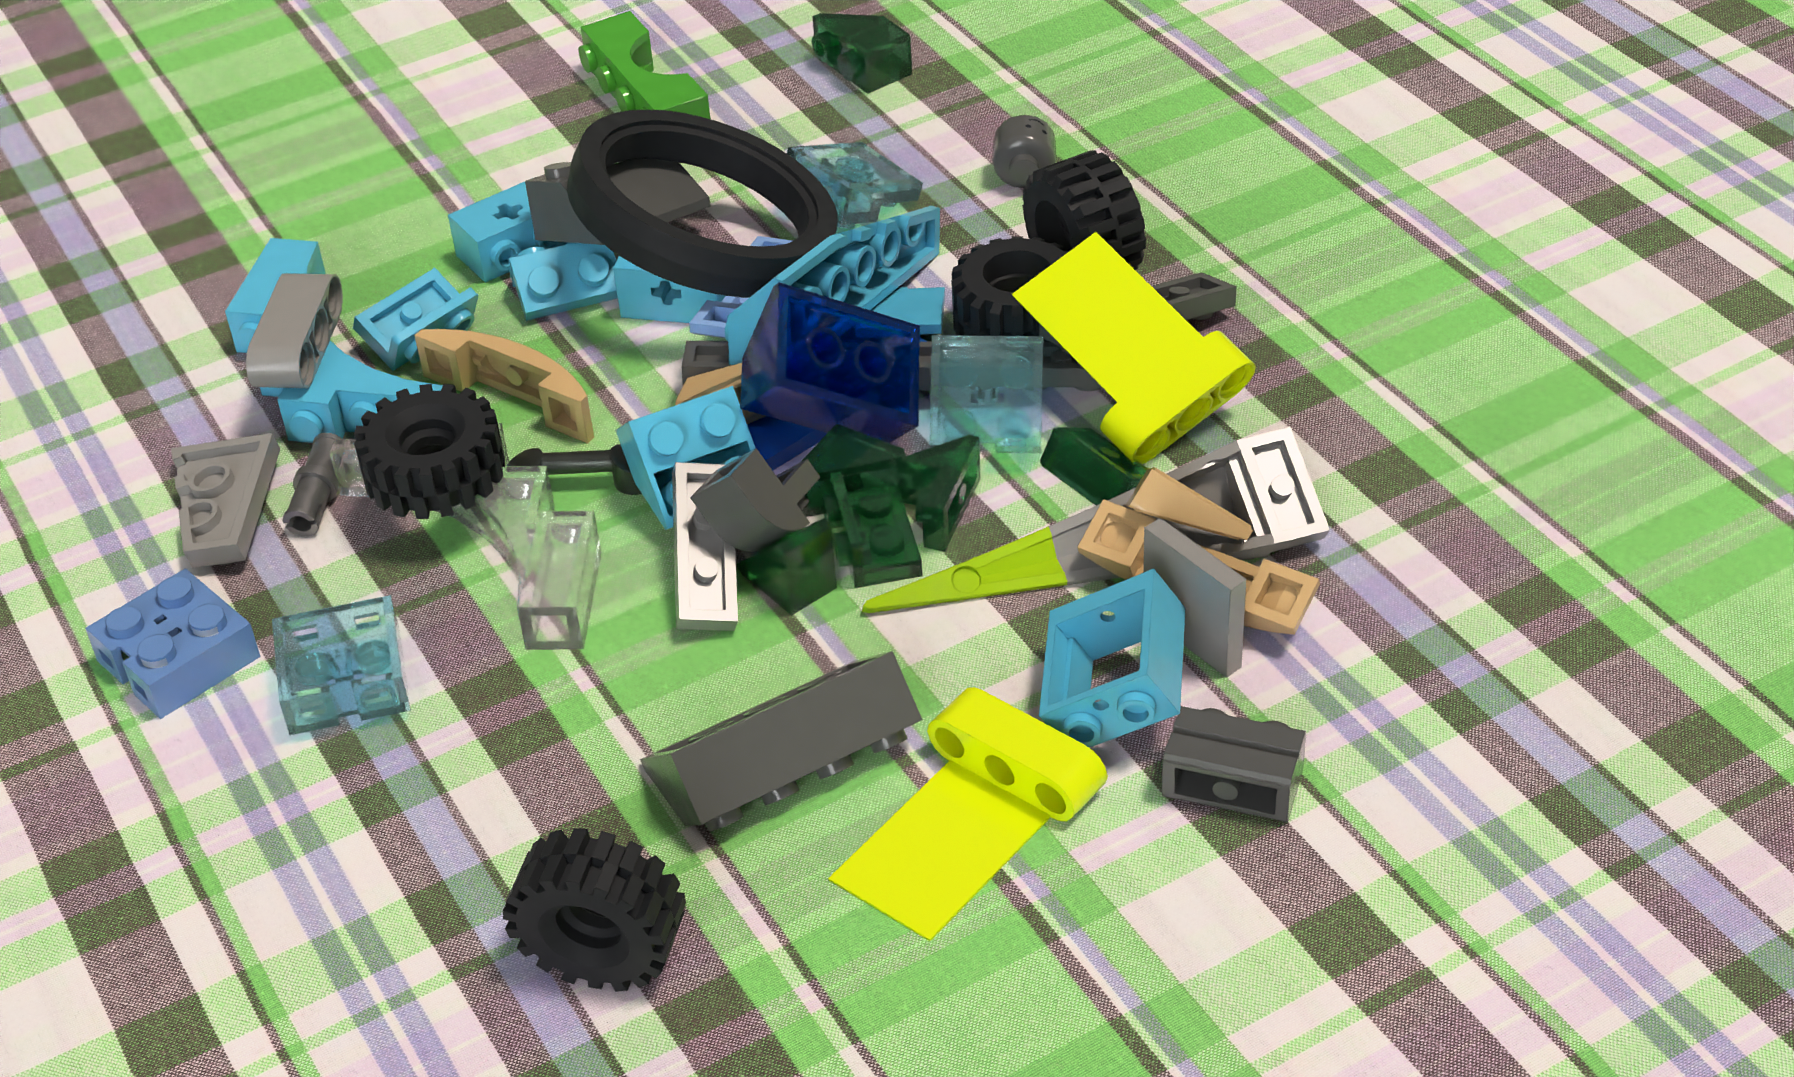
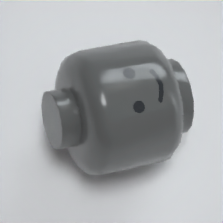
(1022, 147)

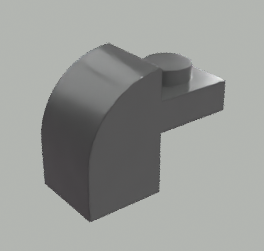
(754, 505)

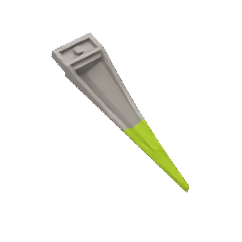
(1252, 478)

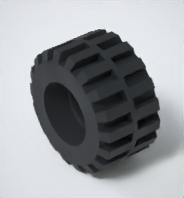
(1081, 198)
(987, 280)

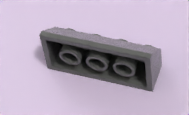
(784, 740)

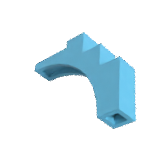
(342, 384)

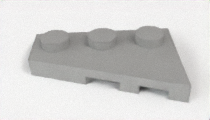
(222, 495)

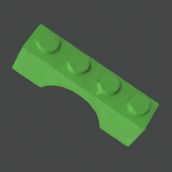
(622, 61)

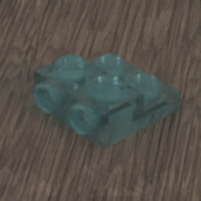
(857, 179)

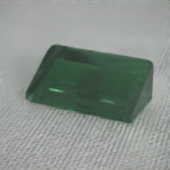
(1090, 464)

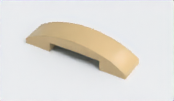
(511, 367)
(1274, 593)

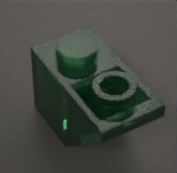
(863, 48)

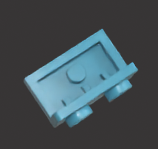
(563, 278)
(420, 305)

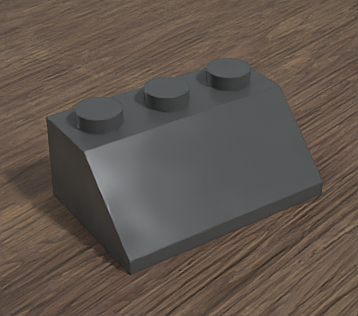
(652, 184)

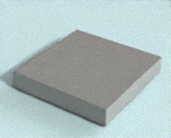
(1206, 588)

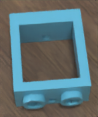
(1081, 633)

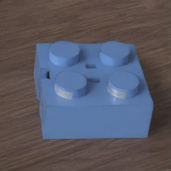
(169, 665)

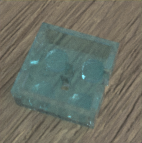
(987, 368)
(339, 653)

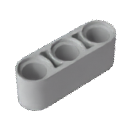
(294, 330)

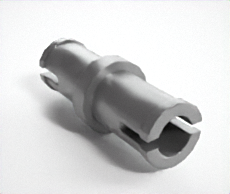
(313, 487)

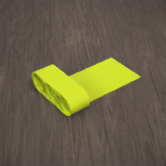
(1134, 348)
(974, 814)

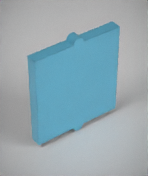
(916, 306)

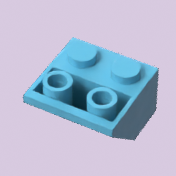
(695, 431)

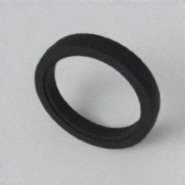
(710, 145)

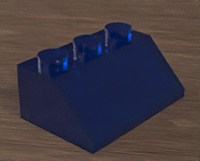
(831, 365)

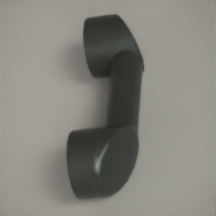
(582, 462)

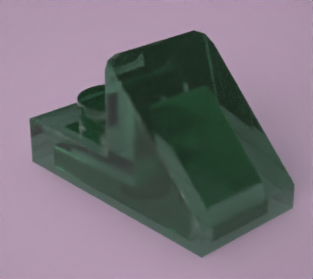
(940, 486)

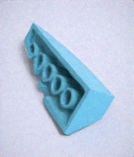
(849, 267)

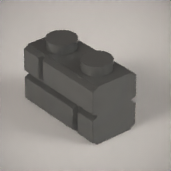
(1234, 763)

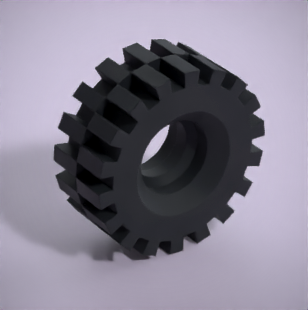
(430, 451)
(594, 910)

